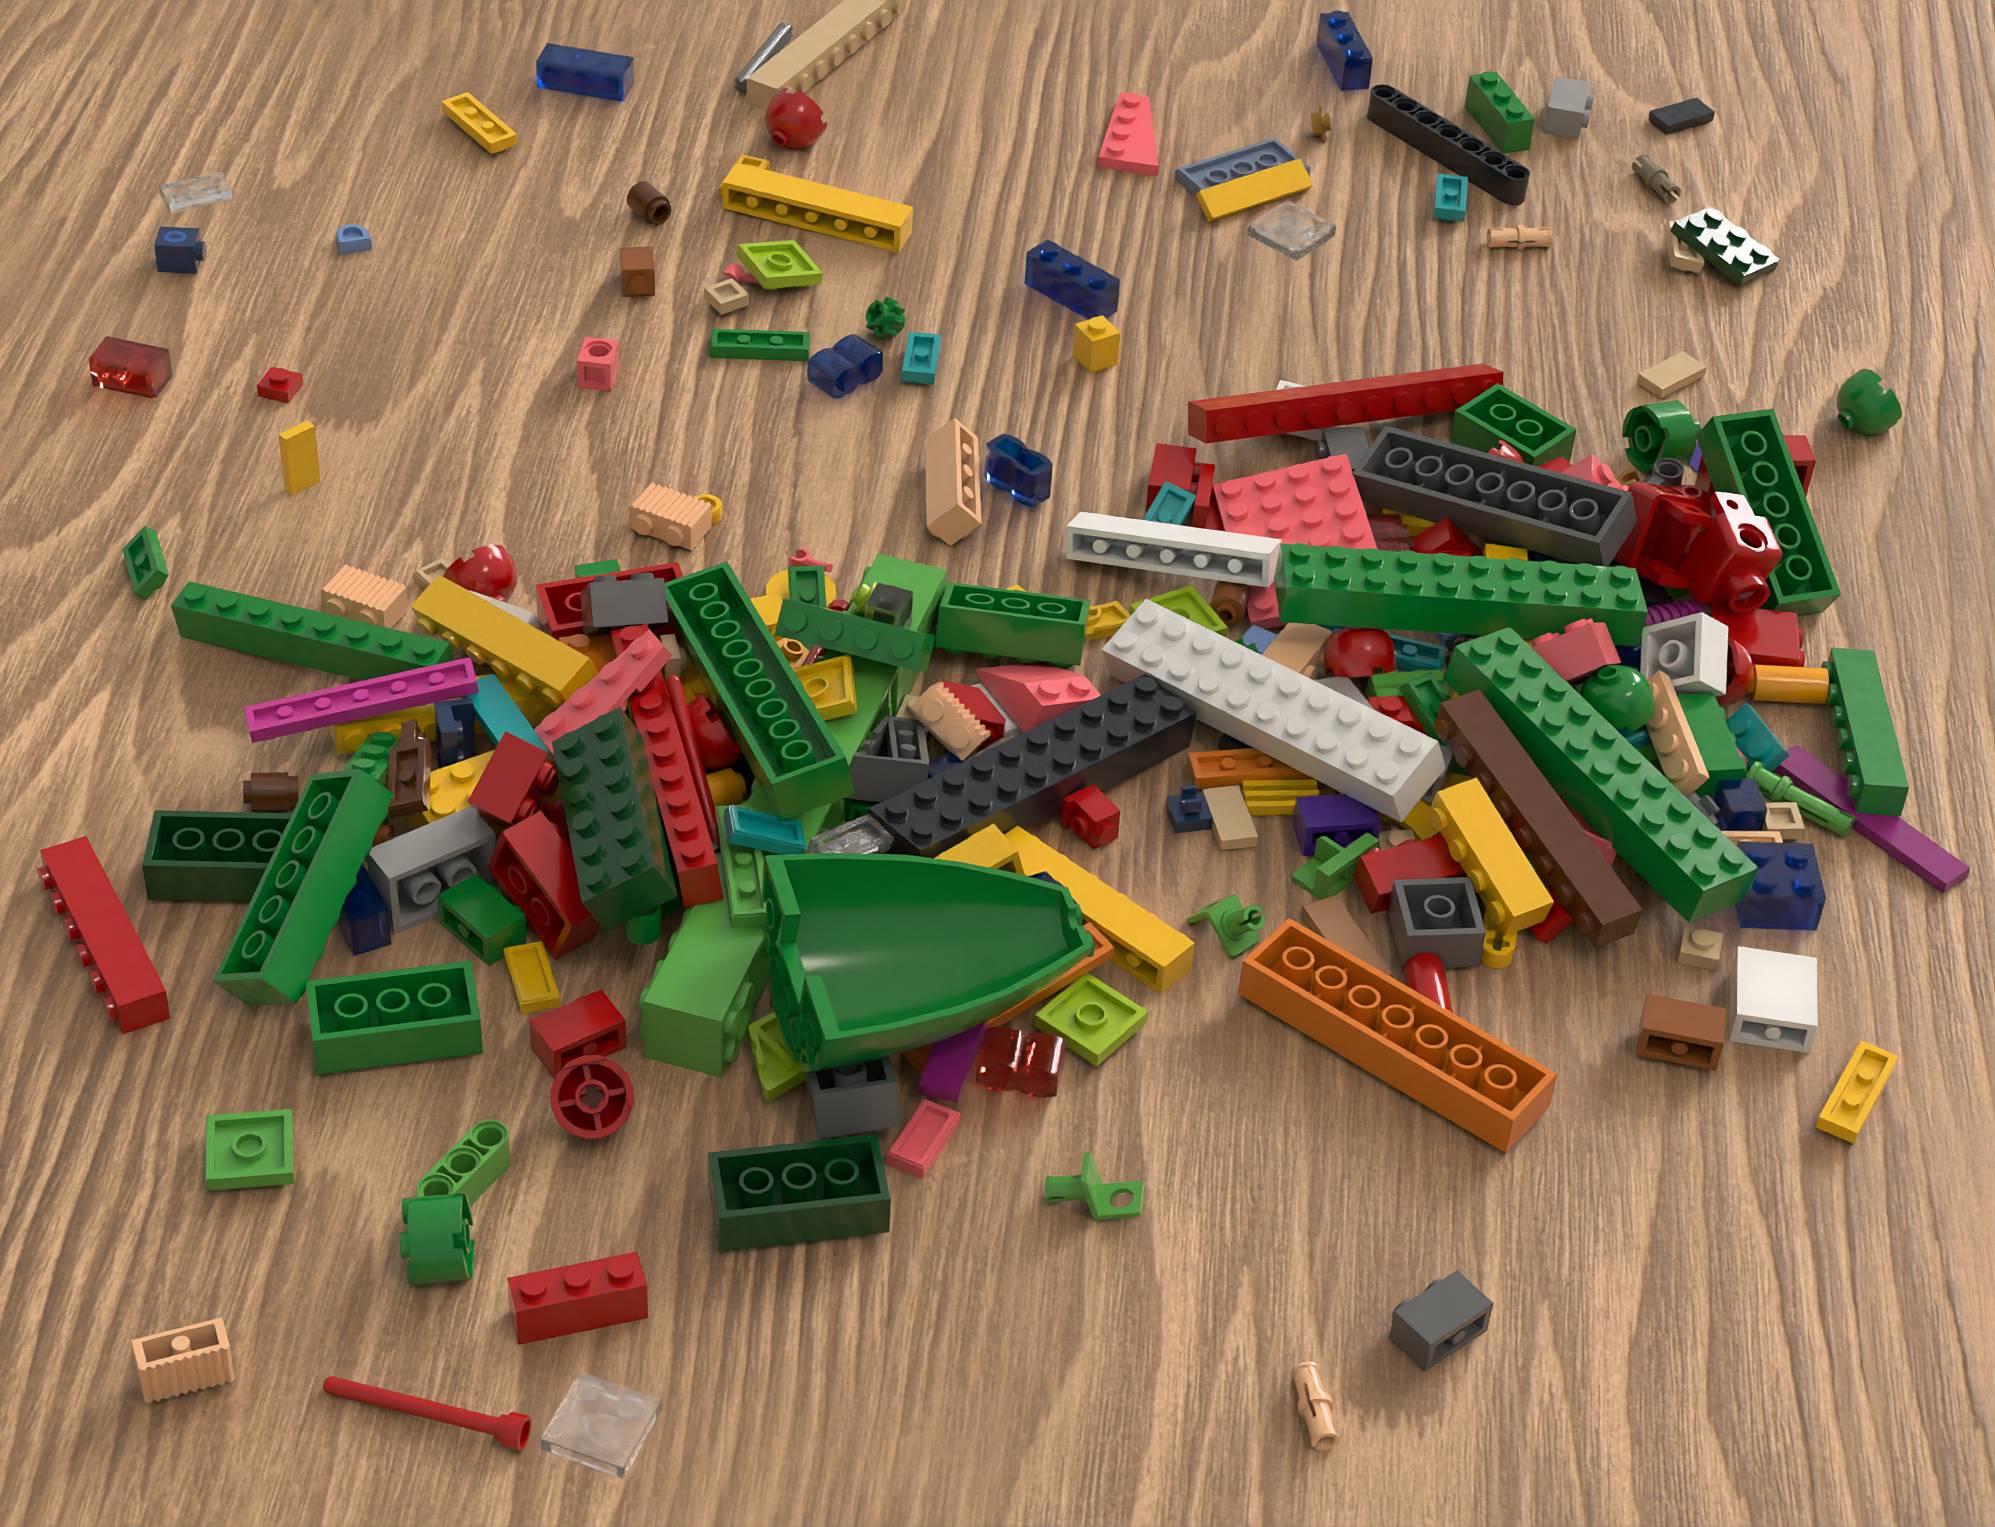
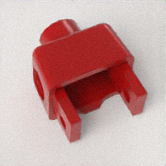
(1662, 533)
(1723, 566)

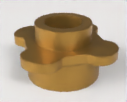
(1320, 123)

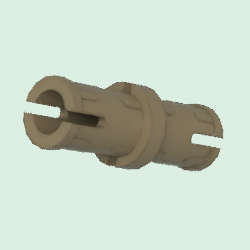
(1656, 178)

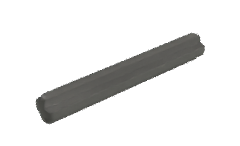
(769, 49)

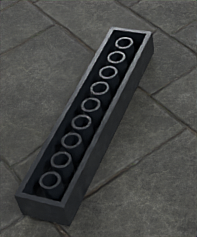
(1033, 772)

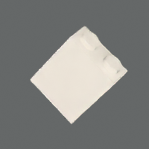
(1773, 999)

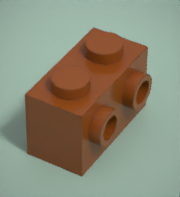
(1681, 1032)

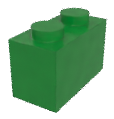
(482, 918)

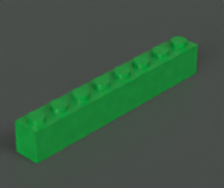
(301, 634)

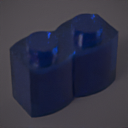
(845, 366)
(1018, 470)

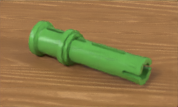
(1782, 790)

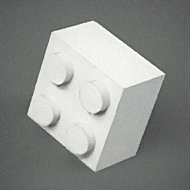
(1689, 652)

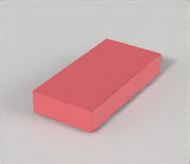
(923, 1138)

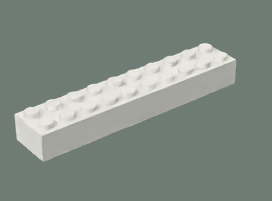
(1278, 710)

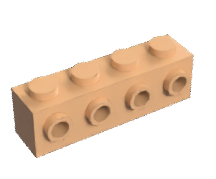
(952, 482)

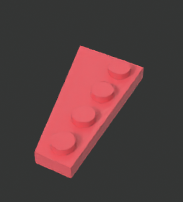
(1130, 137)
(608, 689)

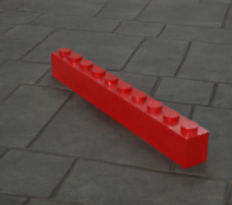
(1338, 403)
(673, 785)

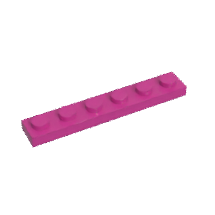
(361, 700)

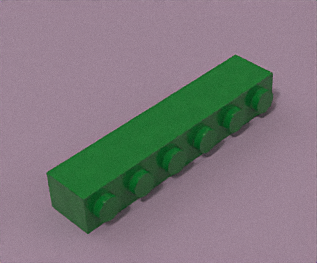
(1865, 733)

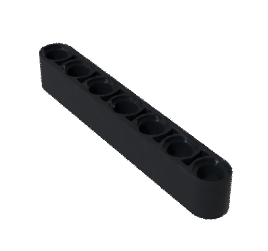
(1448, 144)

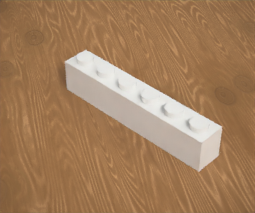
(1172, 549)

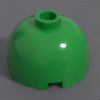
(1866, 405)
(1620, 696)

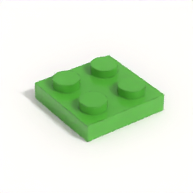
(249, 1149)

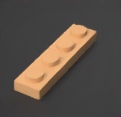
(1674, 739)

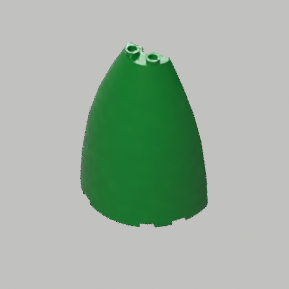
(905, 950)

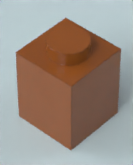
(637, 271)

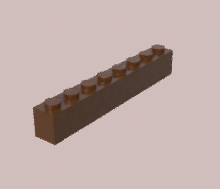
(1538, 819)

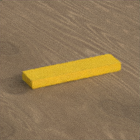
(1254, 190)

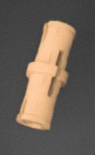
(1519, 237)
(1315, 1406)

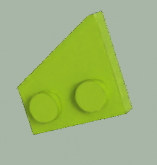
(772, 1060)

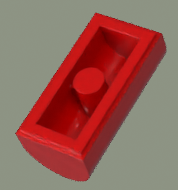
(1427, 976)

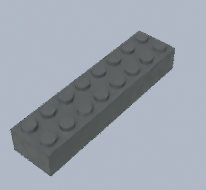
(1496, 497)

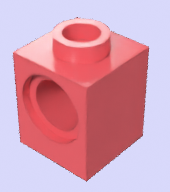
(598, 364)

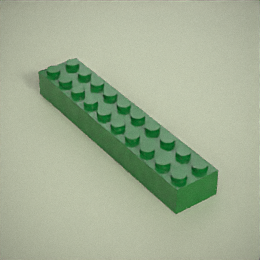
(1454, 593)
(757, 692)
(1604, 777)

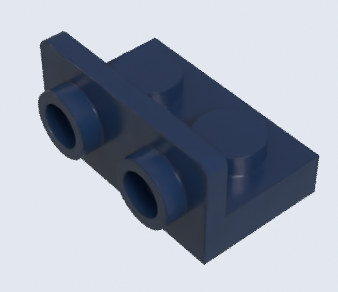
(454, 731)

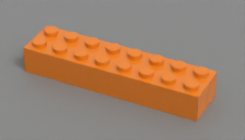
(1397, 1034)

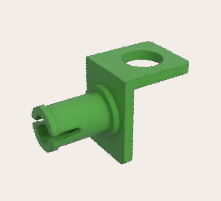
(1232, 923)
(1097, 1195)

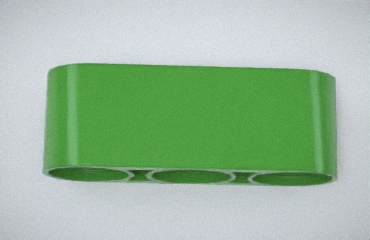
(470, 1164)

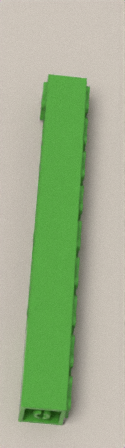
(717, 973)

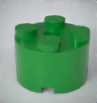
(1660, 432)
(437, 1239)

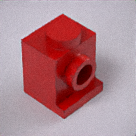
(1091, 816)

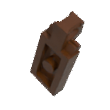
(409, 772)

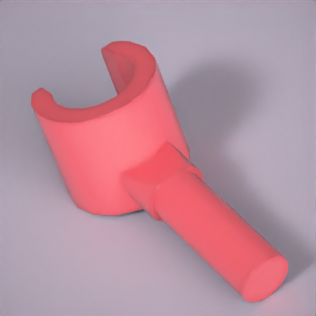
(736, 272)
(803, 559)

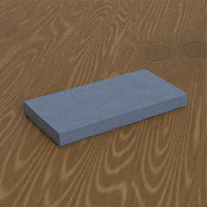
(1234, 165)

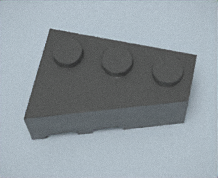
(890, 760)

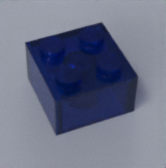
(1785, 889)

